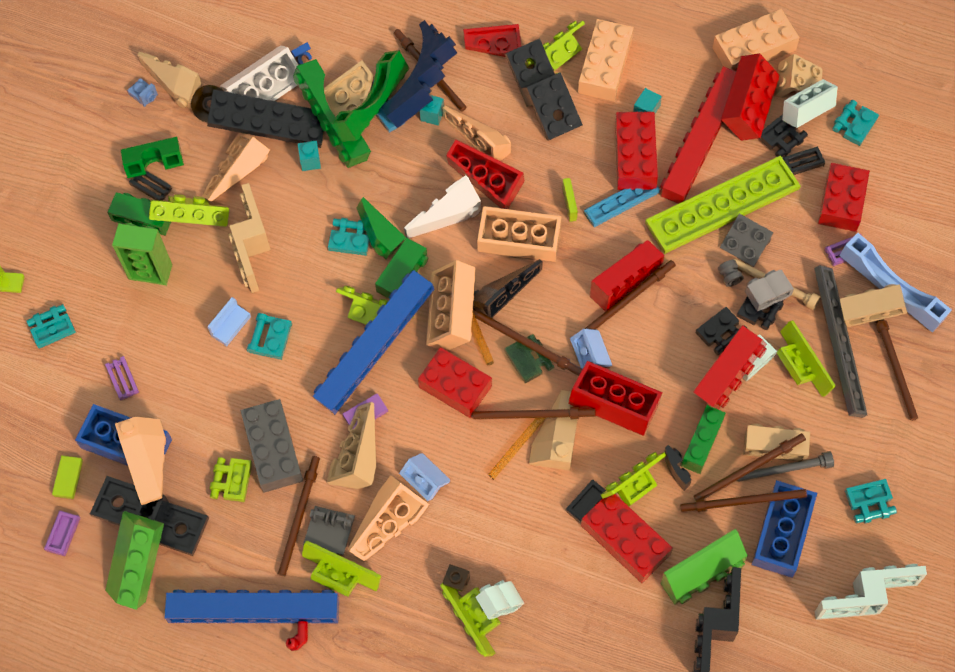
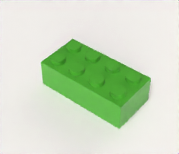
(142, 253)

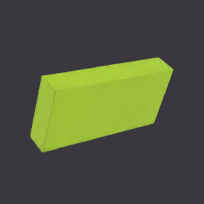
(569, 199)
(67, 477)

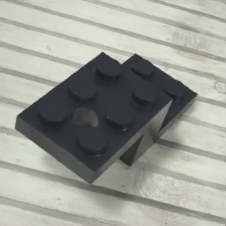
(543, 89)
(157, 510)
(717, 622)

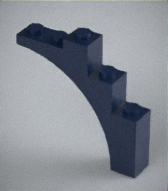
(428, 71)

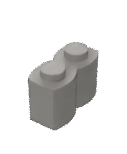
(768, 290)

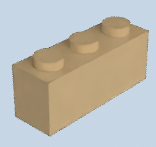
(873, 305)
(762, 440)

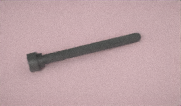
(824, 460)

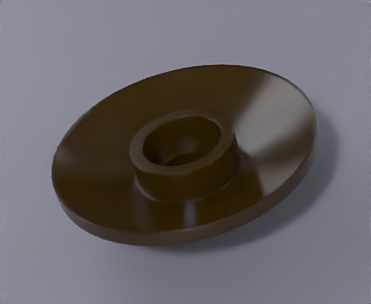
(200, 99)

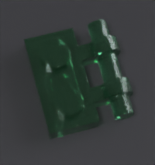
(524, 362)

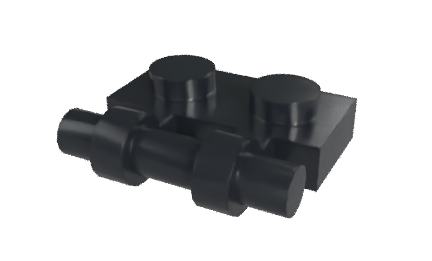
(775, 134)
(751, 315)
(718, 326)

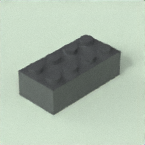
(271, 446)

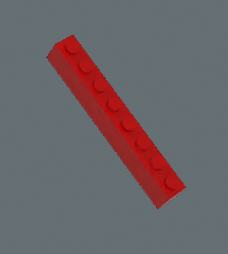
(699, 140)

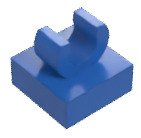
(301, 51)

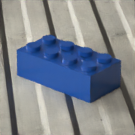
(101, 436)
(784, 532)

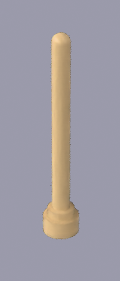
(809, 299)

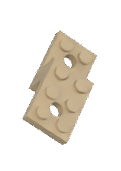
(248, 238)

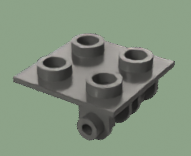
(746, 240)
(329, 529)

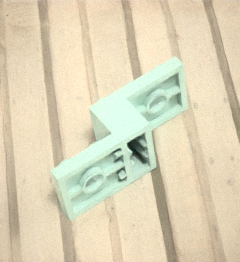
(870, 591)

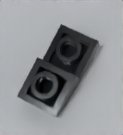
(674, 462)

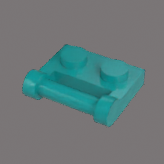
(275, 339)

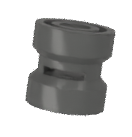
(730, 273)

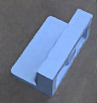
(228, 322)
(590, 347)
(424, 476)

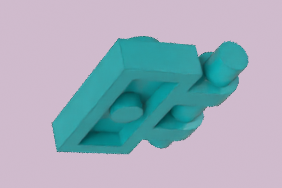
(860, 126)
(348, 242)
(52, 330)
(870, 494)

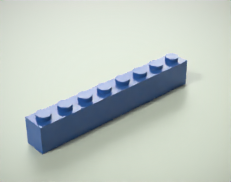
(373, 342)
(252, 607)

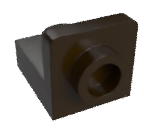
(456, 577)

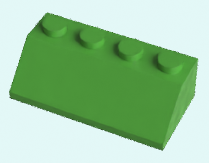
(133, 560)
(704, 567)

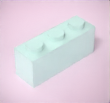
(809, 103)

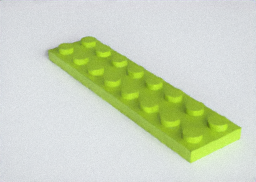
(722, 204)

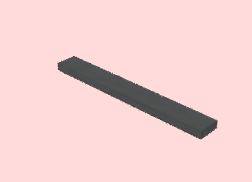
(840, 342)

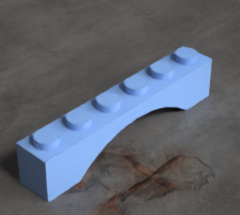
(866, 260)

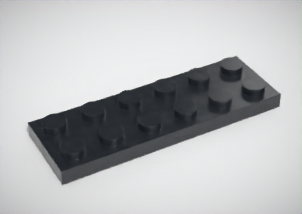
(264, 118)

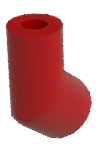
(300, 638)

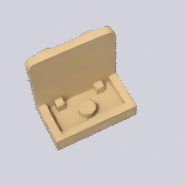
(796, 75)

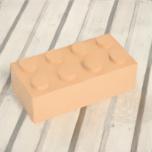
(767, 35)
(605, 60)
(519, 234)
(451, 306)

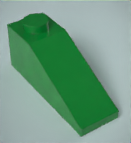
(381, 233)

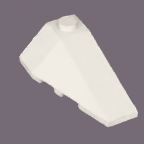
(456, 206)

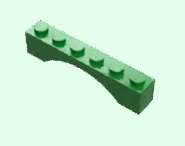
(389, 72)
(311, 82)

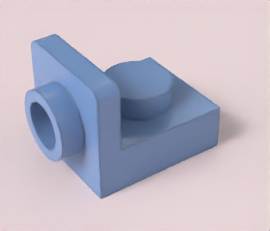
(143, 92)

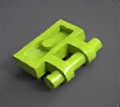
(237, 479)

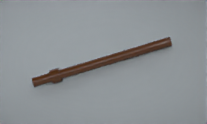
(408, 45)
(657, 275)
(882, 328)
(562, 362)
(573, 413)
(785, 447)
(310, 478)
(702, 505)

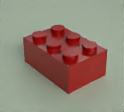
(843, 197)
(455, 382)

